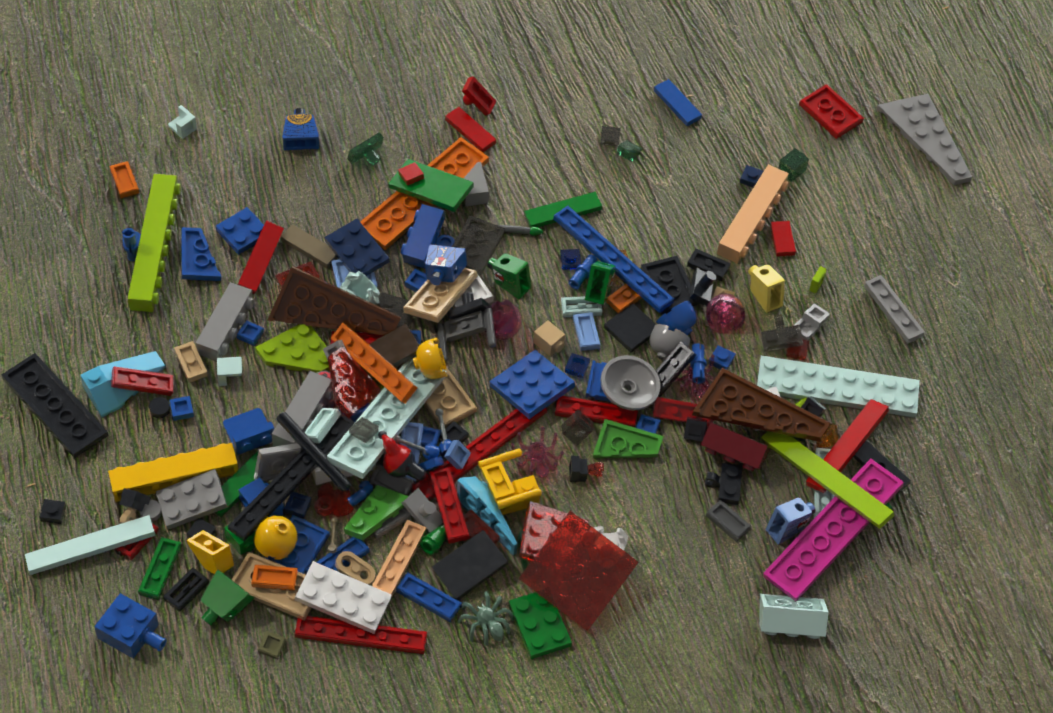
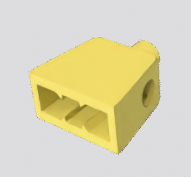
(767, 287)

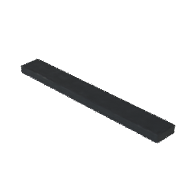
(286, 482)

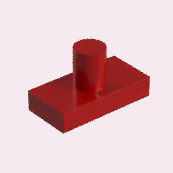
(478, 95)

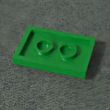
(539, 625)

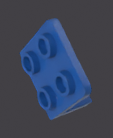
(248, 430)

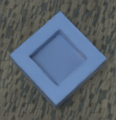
(457, 454)

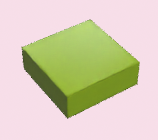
(818, 279)

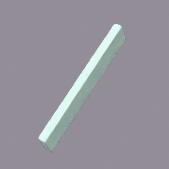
(89, 545)

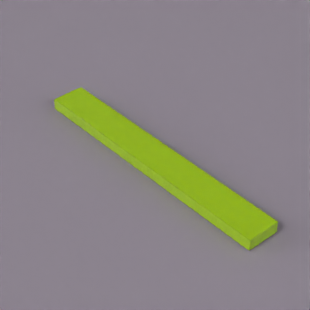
(829, 478)

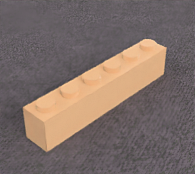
(753, 213)

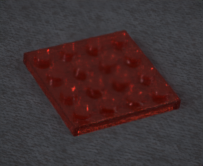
(578, 570)

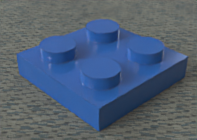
(240, 230)

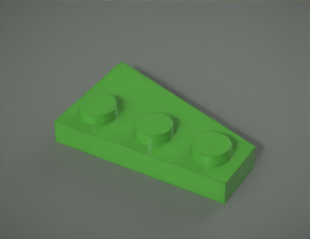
(626, 442)
(376, 509)

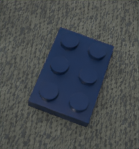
(357, 248)

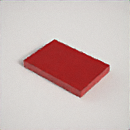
(831, 111)

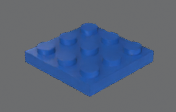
(532, 384)

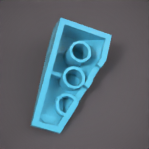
(98, 381)
(477, 496)

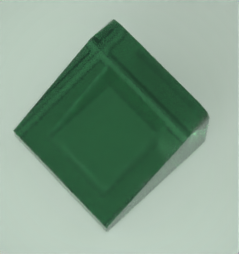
(629, 150)

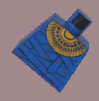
(300, 131)

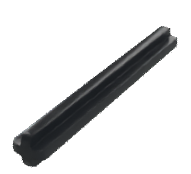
(313, 451)

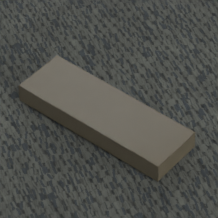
(308, 245)

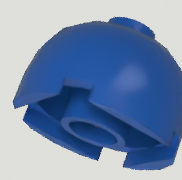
(681, 317)

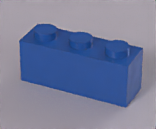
(422, 234)

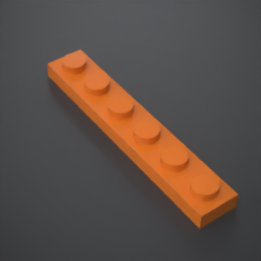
(375, 363)

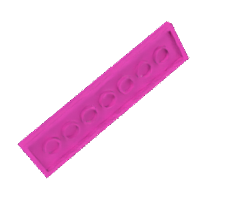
(828, 534)

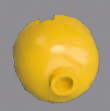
(430, 359)
(276, 537)

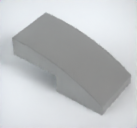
(812, 321)

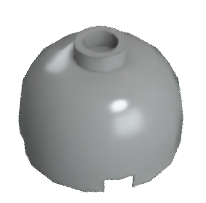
(665, 341)

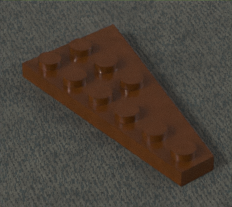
(320, 304)
(746, 404)

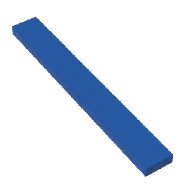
(608, 253)

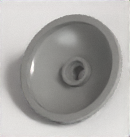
(634, 375)

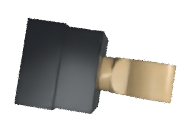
(133, 501)

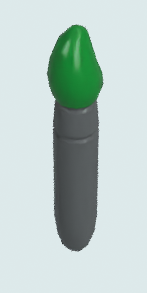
(522, 230)

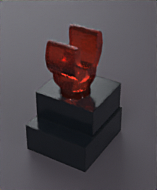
(579, 469)

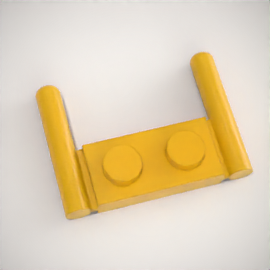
(499, 481)

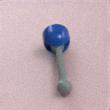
(445, 444)
(429, 451)

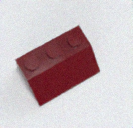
(735, 447)

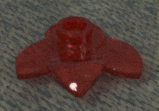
(334, 499)

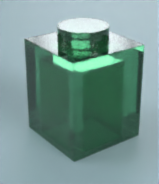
(794, 163)

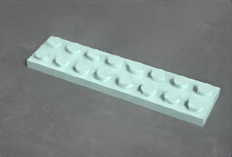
(838, 385)
(390, 416)

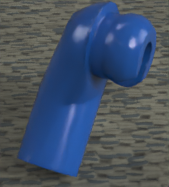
(360, 495)

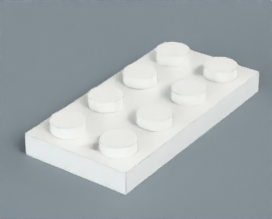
(343, 597)

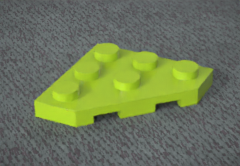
(296, 350)

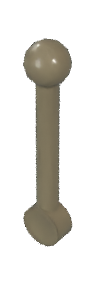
(332, 548)

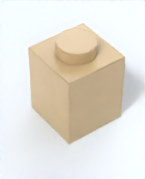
(549, 338)

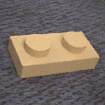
(190, 361)

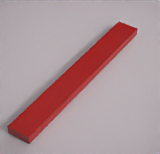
(484, 446)

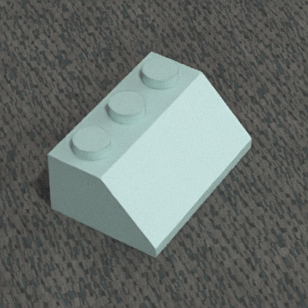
(794, 618)

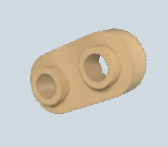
(355, 567)

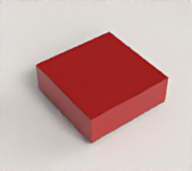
(411, 173)

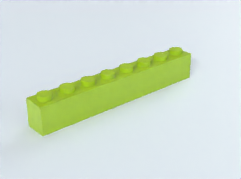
(153, 243)

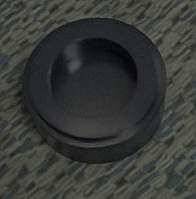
(159, 407)

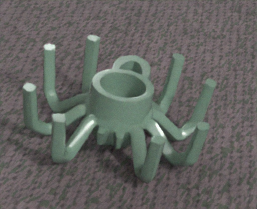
(487, 619)

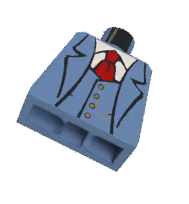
(789, 519)

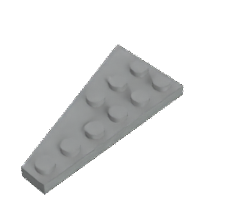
(927, 132)

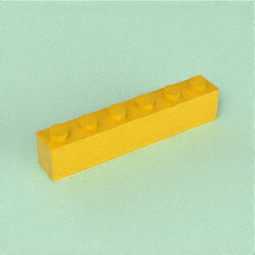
(164, 472)

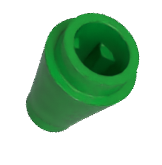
(434, 540)

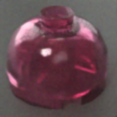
(725, 313)
(506, 319)

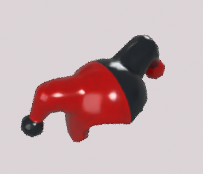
(400, 460)

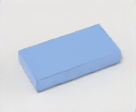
(586, 331)

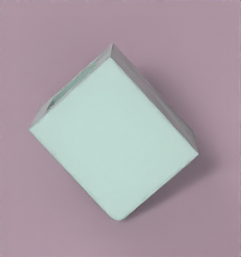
(184, 123)
(228, 367)

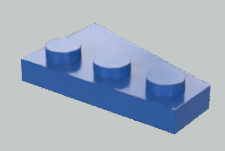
(196, 257)

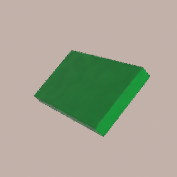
(436, 187)

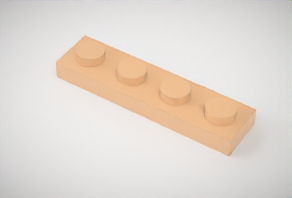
(399, 557)

